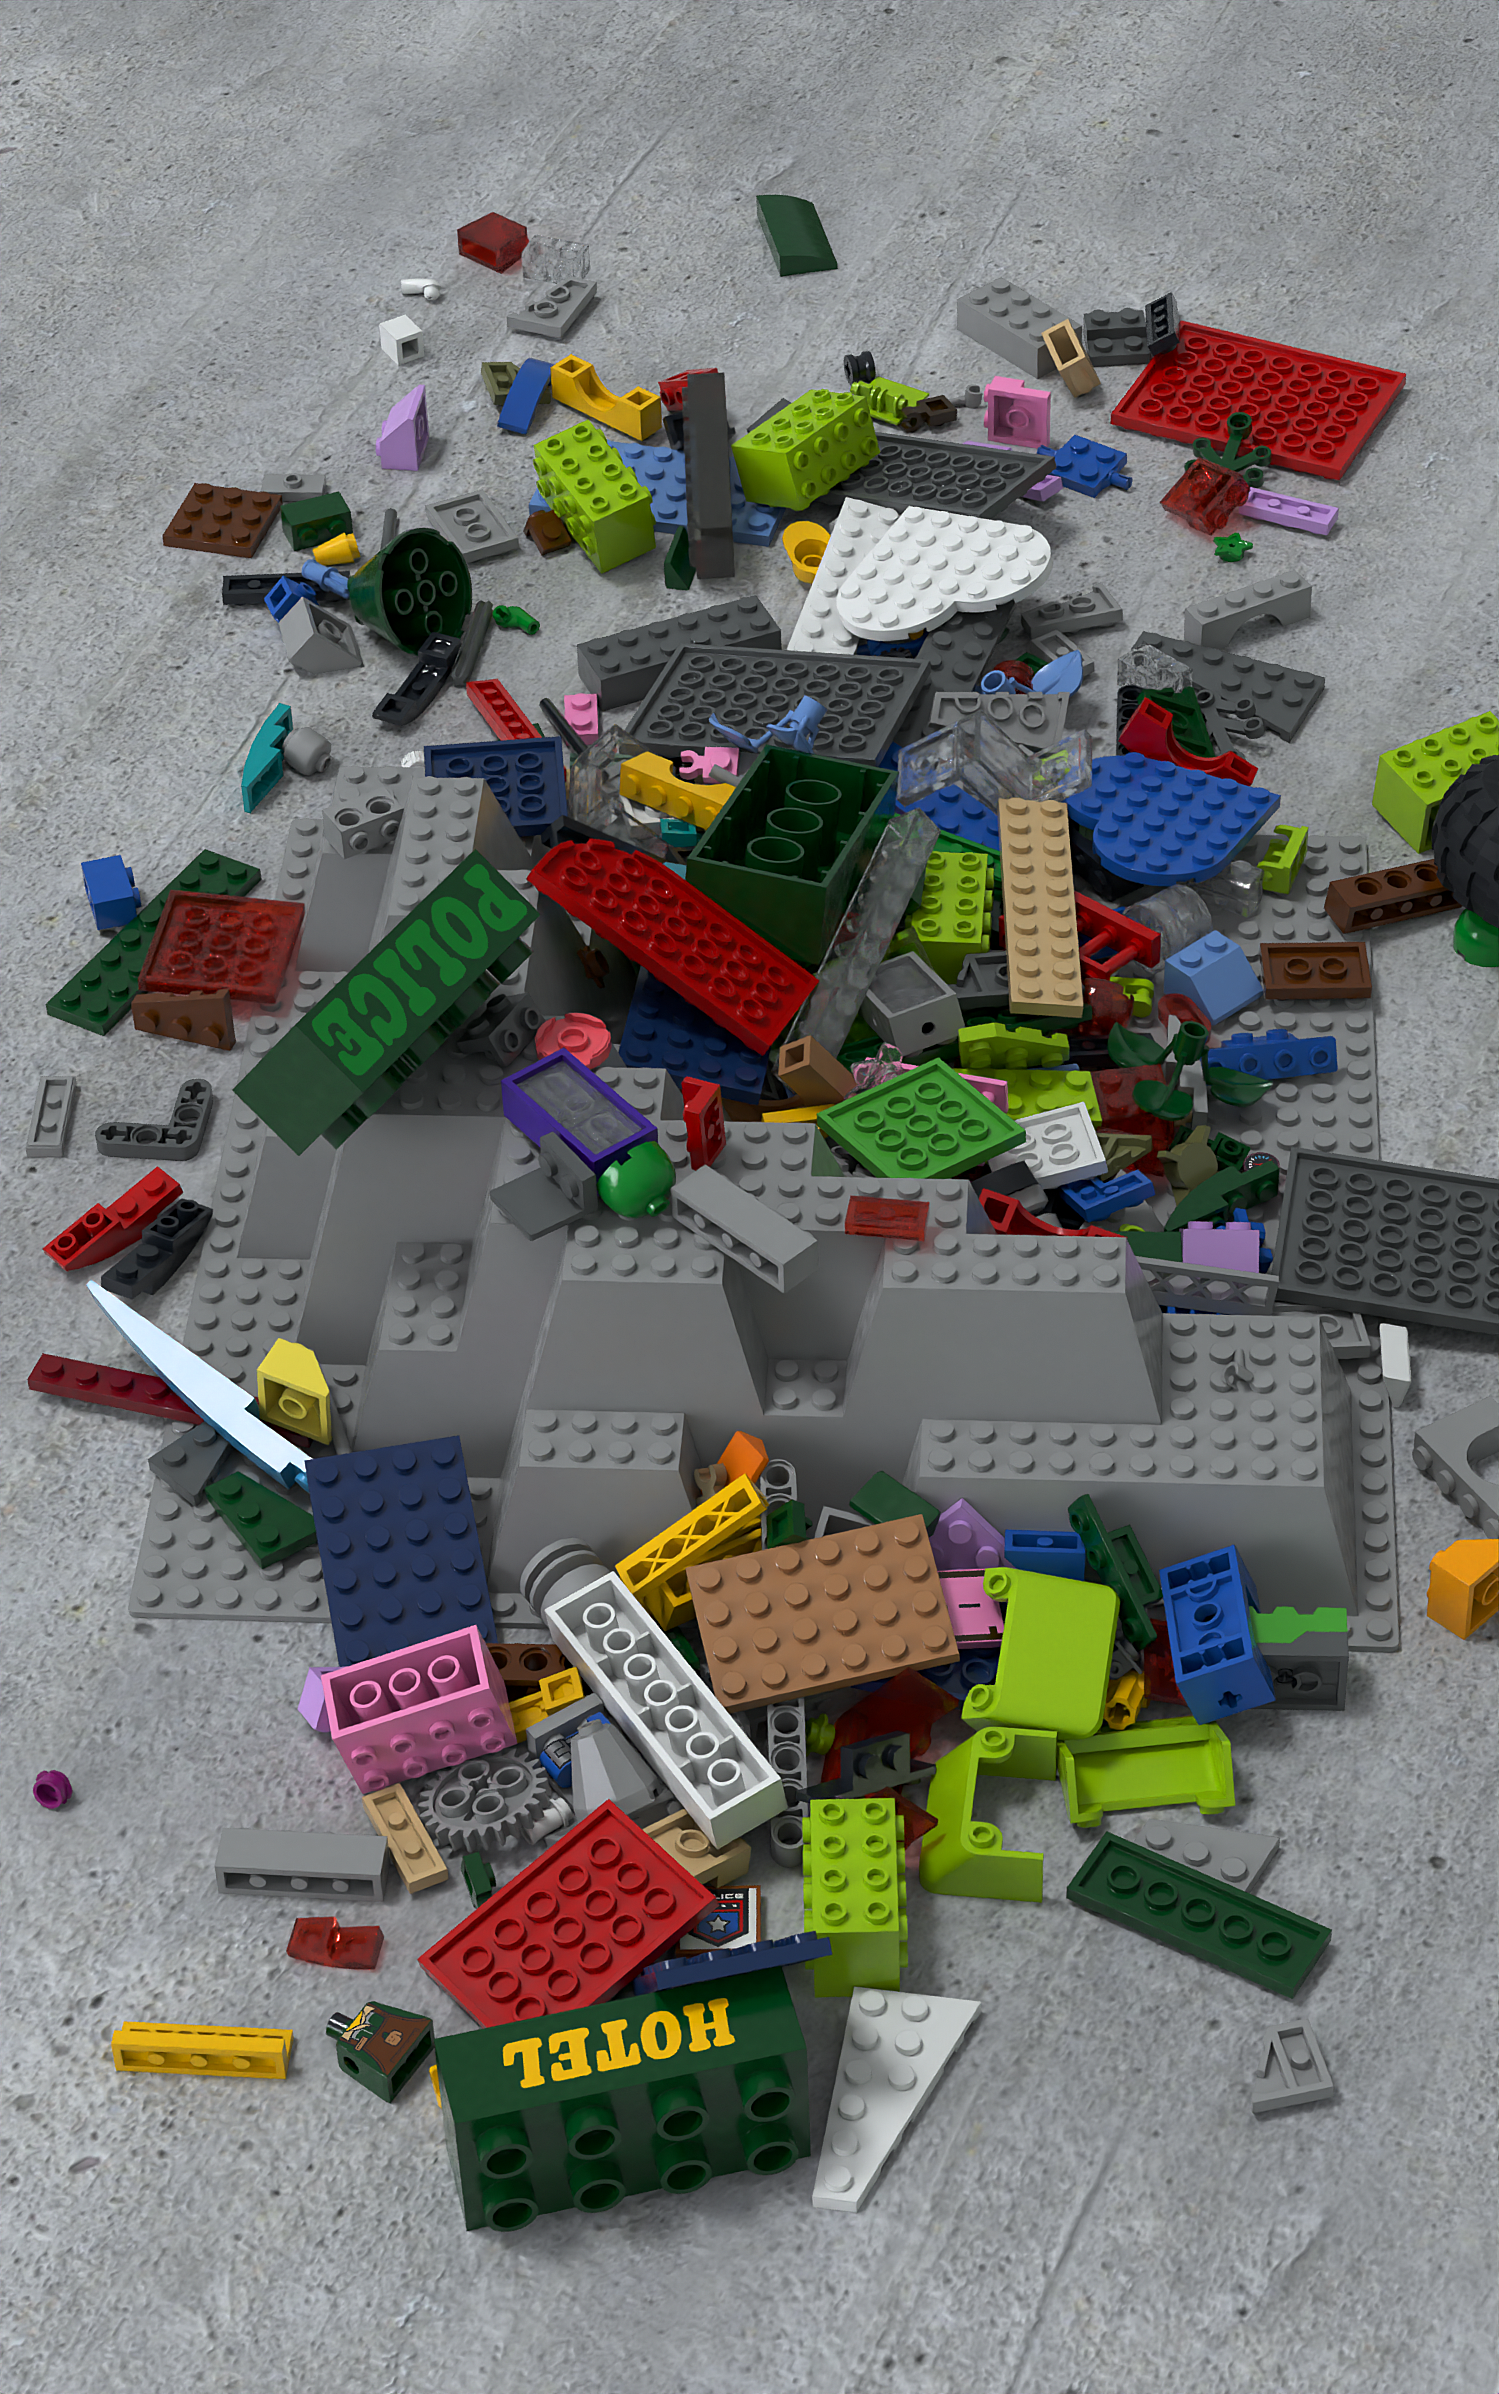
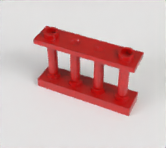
(1111, 930)

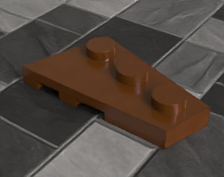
(187, 1018)

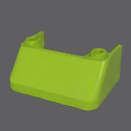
(968, 1855)

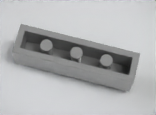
(745, 1228)
(302, 1864)

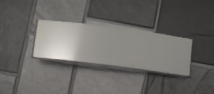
(1190, 1078)

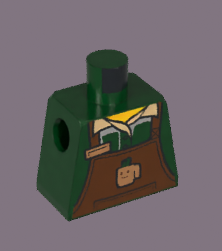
(381, 2046)

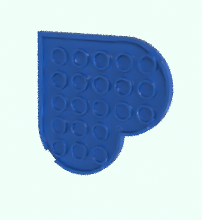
(1165, 820)

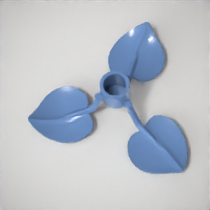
(1060, 675)
(804, 721)

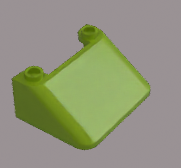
(1050, 1655)
(1146, 1767)

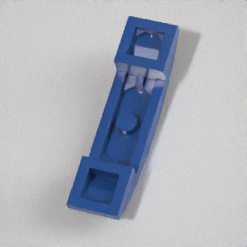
(525, 395)

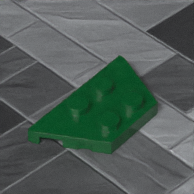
(1187, 718)

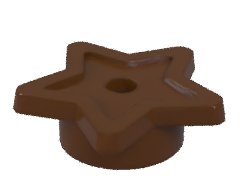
(594, 965)

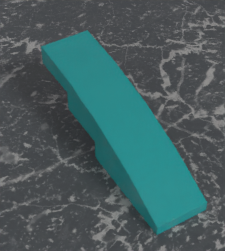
(265, 758)

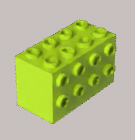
(806, 449)
(595, 495)
(1418, 774)
(954, 910)
(855, 1894)

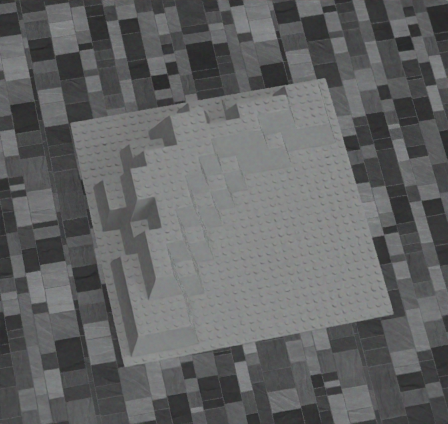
(636, 1349)

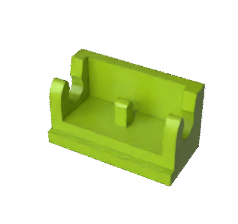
(1284, 858)

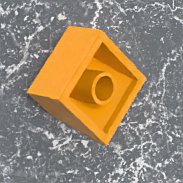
(1464, 1585)

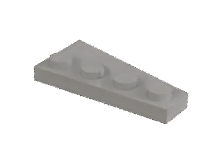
(1028, 719)

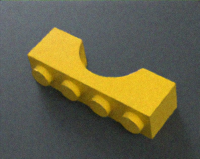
(579, 387)
(652, 783)

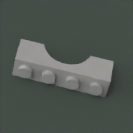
(1217, 619)

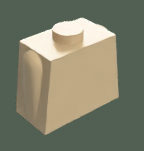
(1071, 358)

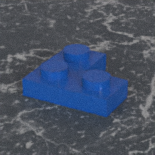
(1098, 1200)

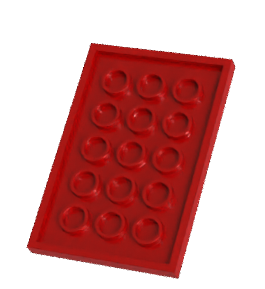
(570, 1925)

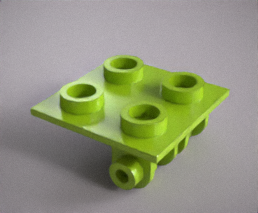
(888, 398)

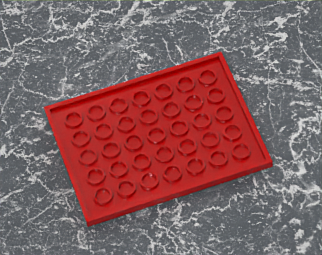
(1301, 402)

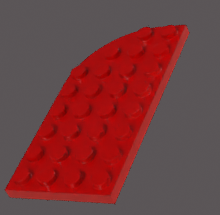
(678, 936)

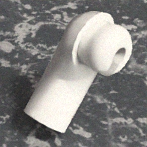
(429, 287)

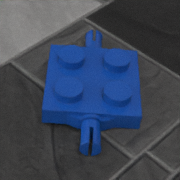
(1088, 466)

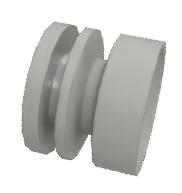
(559, 1572)

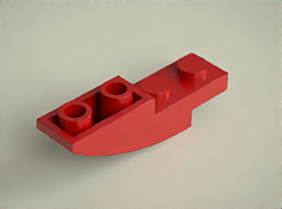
(110, 1230)

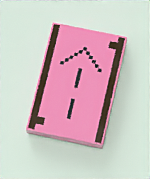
(972, 1612)

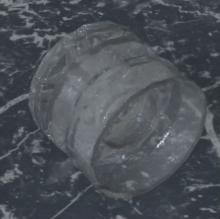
(1176, 915)

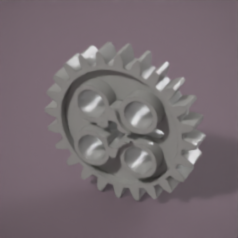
(485, 1800)

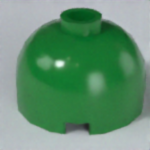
(1476, 940)
(640, 1183)

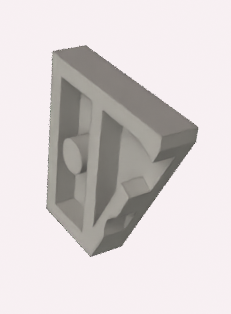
(1290, 2068)

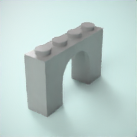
(1450, 1449)

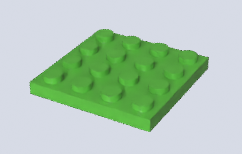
(921, 1125)

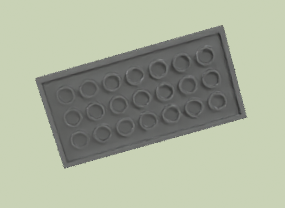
(942, 477)

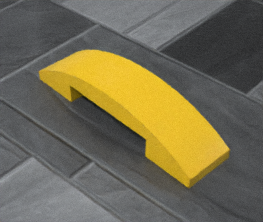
(556, 1694)

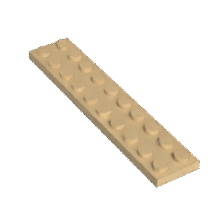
(1039, 908)

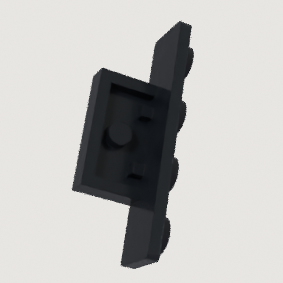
(870, 1767)

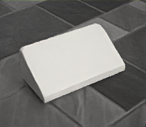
(1395, 1361)

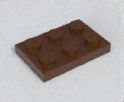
(1315, 970)

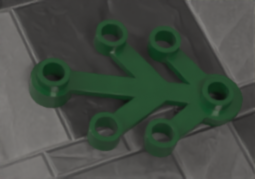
(1239, 428)

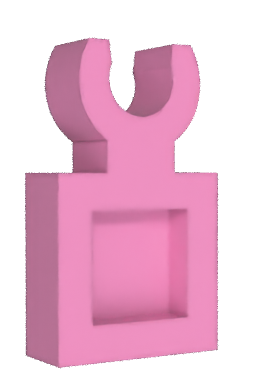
(725, 757)

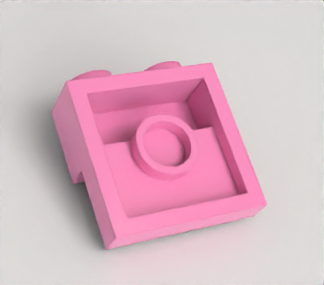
(1017, 413)

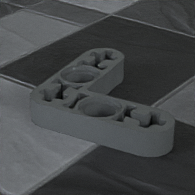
(174, 1134)

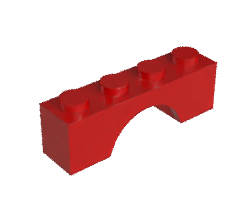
(1152, 735)
(1012, 1218)

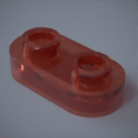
(1184, 1009)

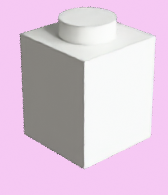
(401, 339)

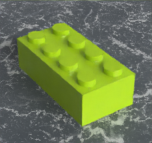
(1043, 1090)

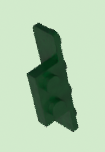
(1121, 1567)

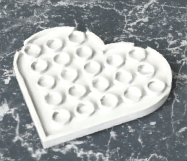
(939, 566)

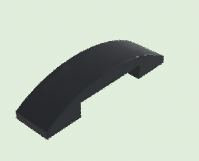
(423, 683)

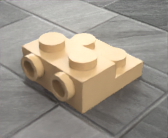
(694, 1851)

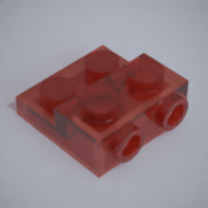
(1206, 495)

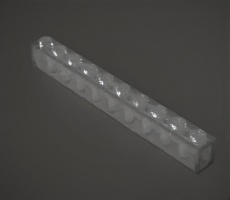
(865, 932)

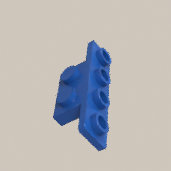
(1275, 1055)

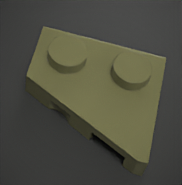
(499, 379)

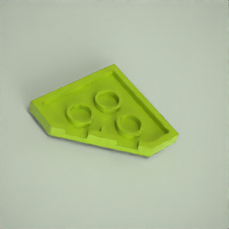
(997, 1048)

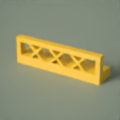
(691, 1536)
(202, 2050)

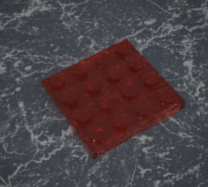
(222, 944)

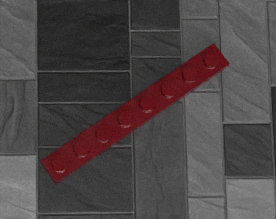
(122, 1390)

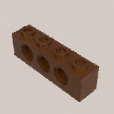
(1387, 897)
(528, 1663)

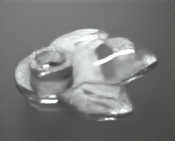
(876, 1071)

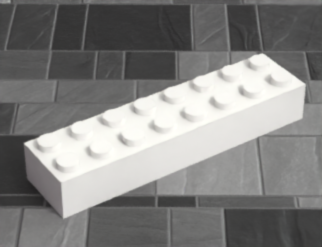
(666, 1710)

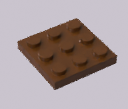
(222, 520)

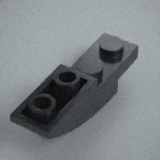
(162, 1251)

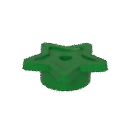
(1231, 548)

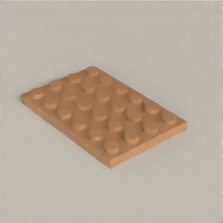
(822, 1614)

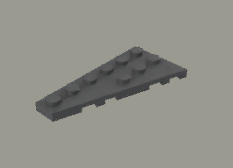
(1279, 693)

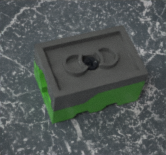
(1304, 1656)

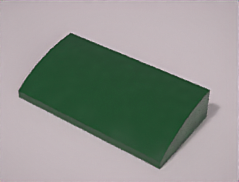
(794, 235)

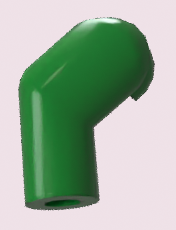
(515, 617)

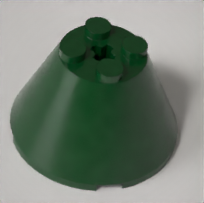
(413, 589)

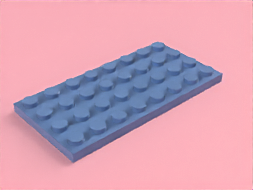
(664, 476)

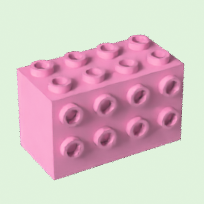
(418, 1709)

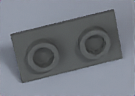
(1123, 1657)

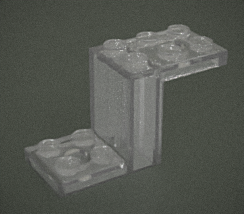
(993, 764)

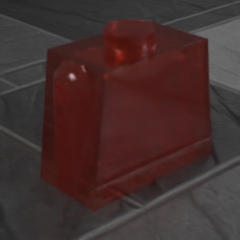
(493, 241)

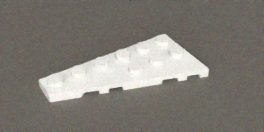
(884, 2076)

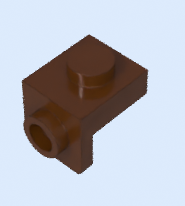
(547, 531)

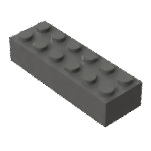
(629, 662)

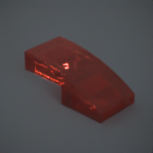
(327, 1944)

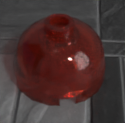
(1108, 1007)

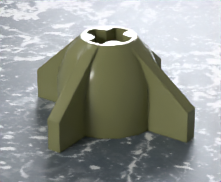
(1189, 1163)

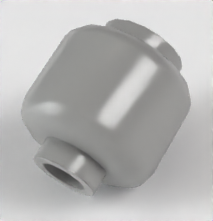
(307, 751)

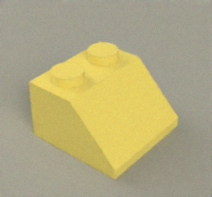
(294, 1391)

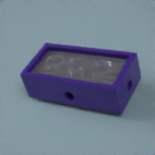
(578, 1107)

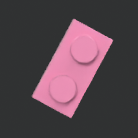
(582, 715)

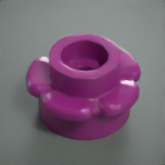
(52, 1789)

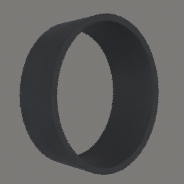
(1006, 1180)

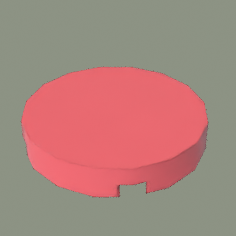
(579, 1034)

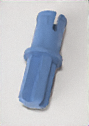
(326, 577)

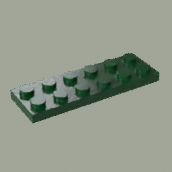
(1199, 1914)

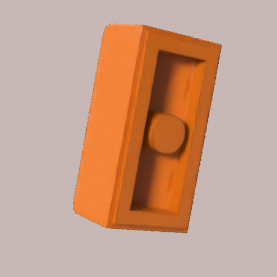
(744, 1456)

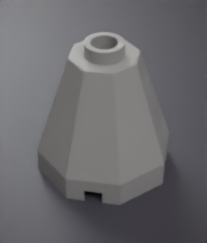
(608, 1769)

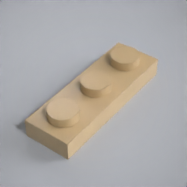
(407, 1838)

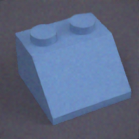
(1213, 976)

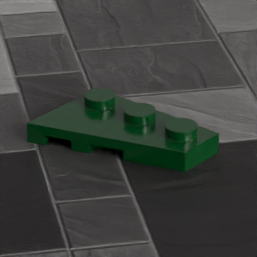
(261, 1519)

